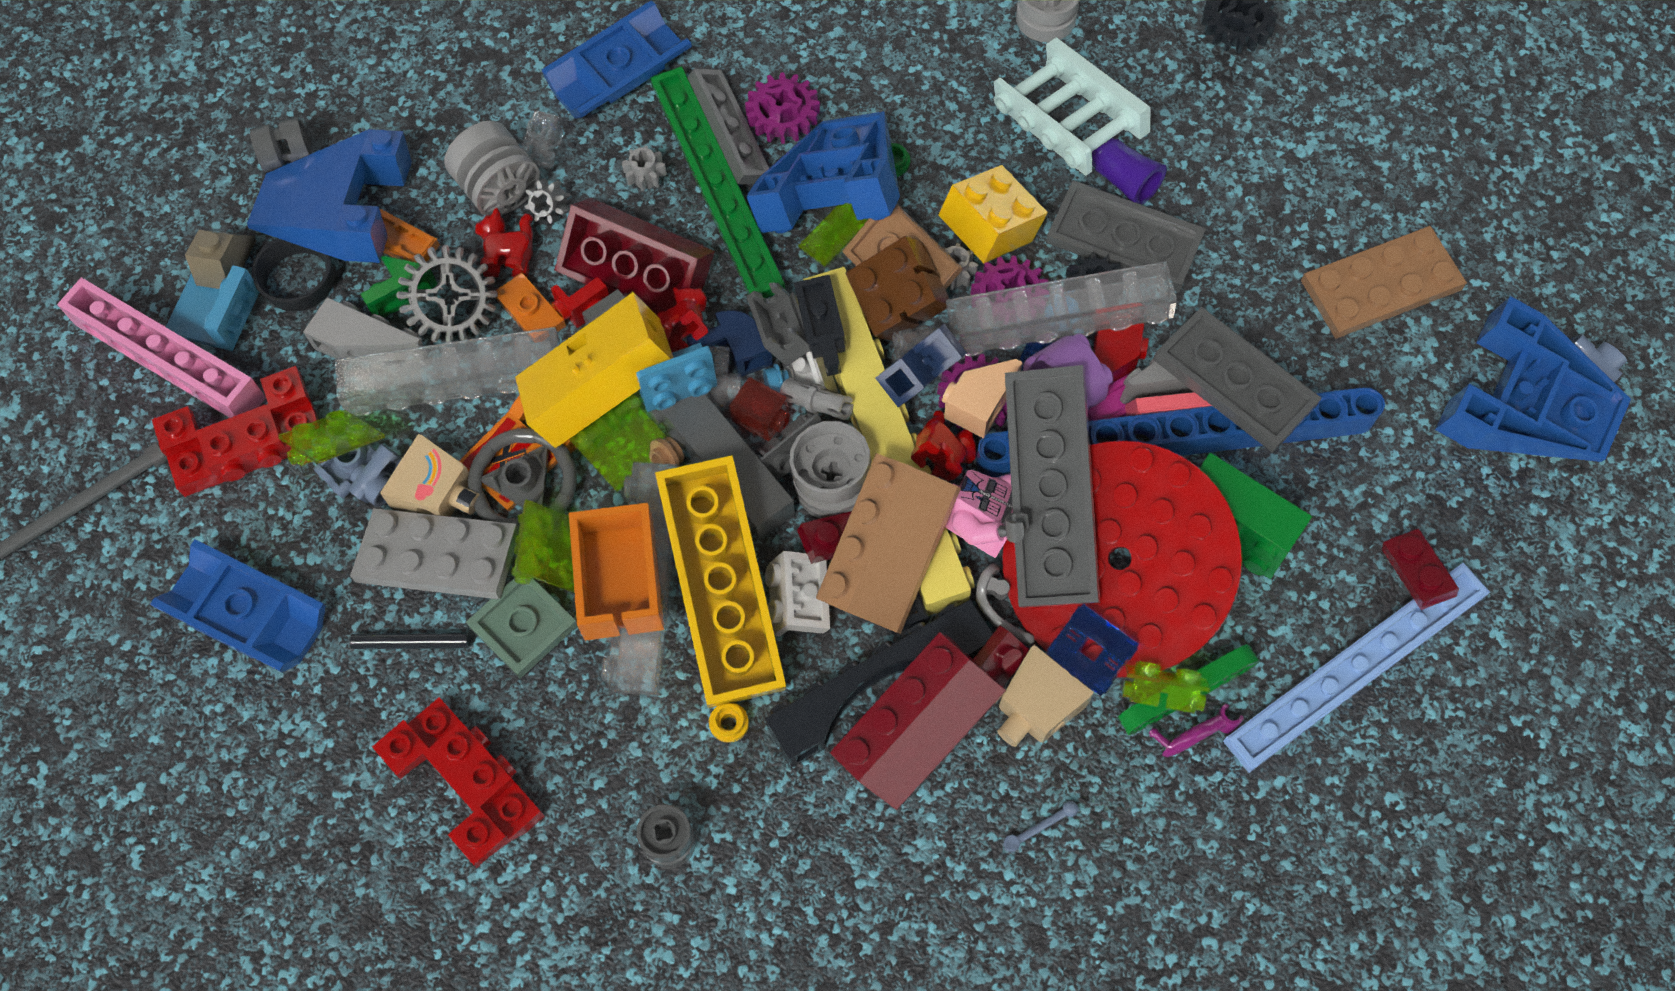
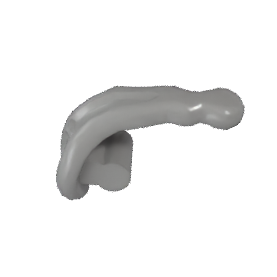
(999, 588)

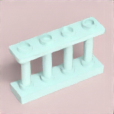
(1081, 79)

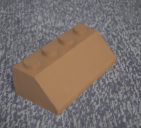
(888, 543)

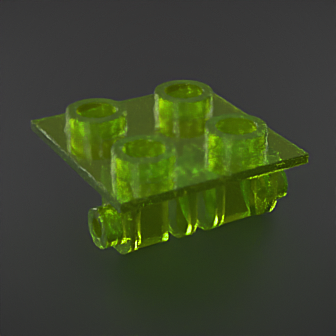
(328, 438)
(618, 441)
(543, 547)

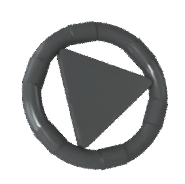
(521, 477)

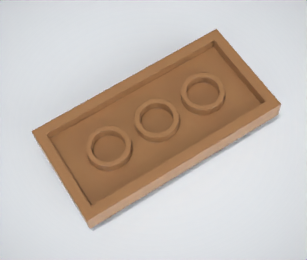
(1383, 282)

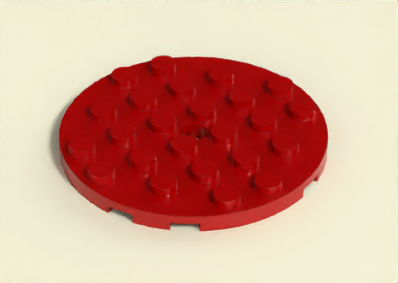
(1180, 549)

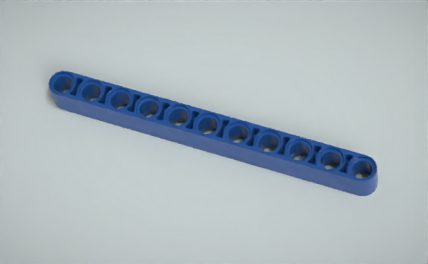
(1200, 438)

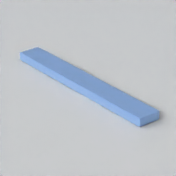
(1349, 673)

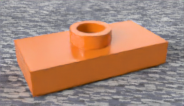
(406, 240)
(528, 305)

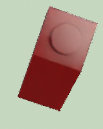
(1121, 349)

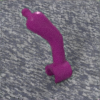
(1196, 733)

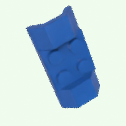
(614, 61)
(243, 608)

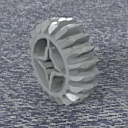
(471, 294)

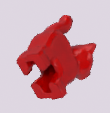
(505, 247)
(684, 317)
(943, 448)

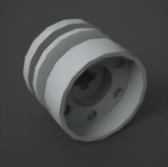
(491, 167)
(824, 454)

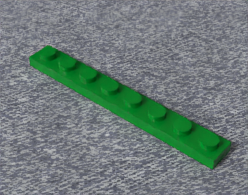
(716, 182)

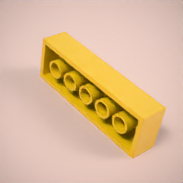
(720, 581)

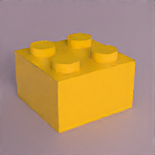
(992, 213)

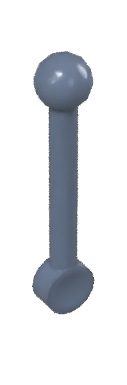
(1013, 842)

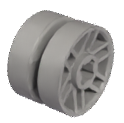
(1046, 18)

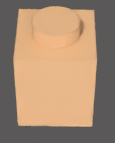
(978, 396)

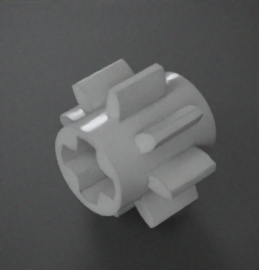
(644, 168)
(555, 198)
(964, 259)

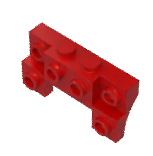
(236, 444)
(482, 782)

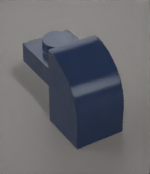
(742, 336)
(920, 365)

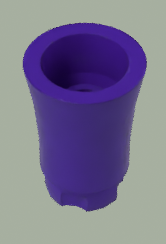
(1128, 170)

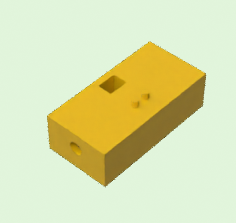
(592, 370)

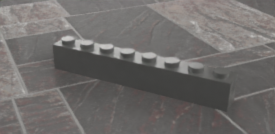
(709, 436)

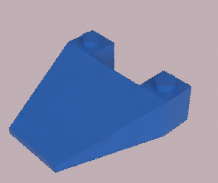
(831, 166)
(318, 196)
(1547, 398)

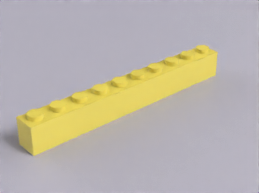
(887, 434)

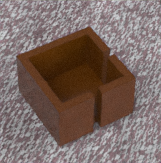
(891, 286)

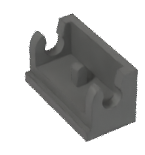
(779, 323)

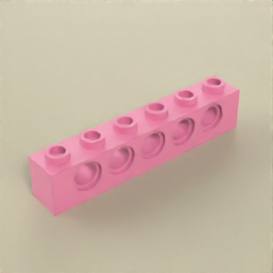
(160, 350)

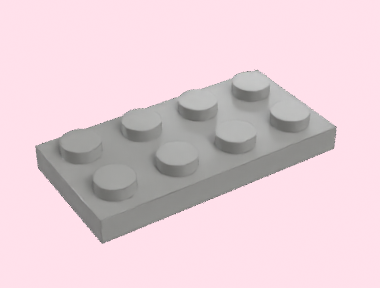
(435, 553)

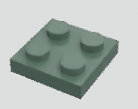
(522, 625)

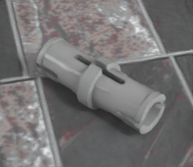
(817, 398)

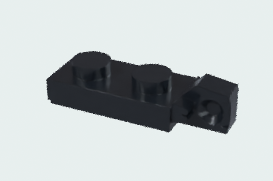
(821, 321)

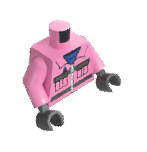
(985, 513)

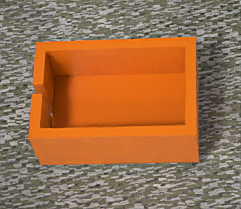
(615, 571)

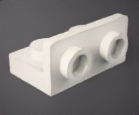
(793, 594)

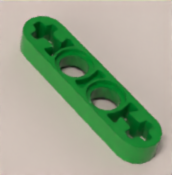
(1216, 673)

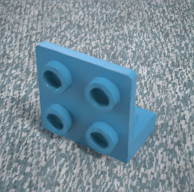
(214, 314)
(685, 375)

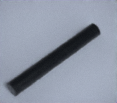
(410, 641)

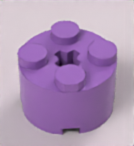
(1072, 352)

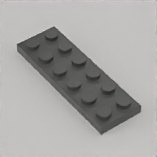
(1052, 486)

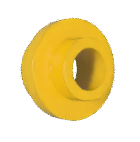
(724, 711)

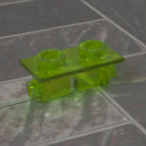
(832, 234)
(1149, 682)

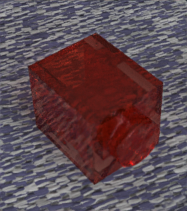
(760, 409)

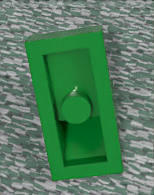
(382, 296)

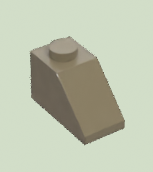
(214, 254)

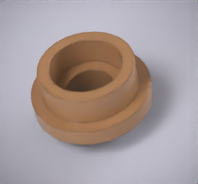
(665, 451)

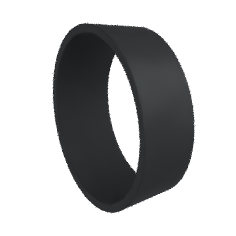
(274, 253)

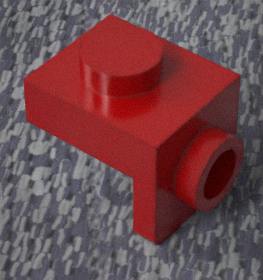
(573, 306)

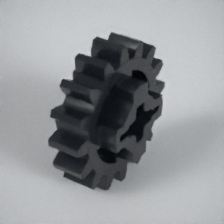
(1238, 22)

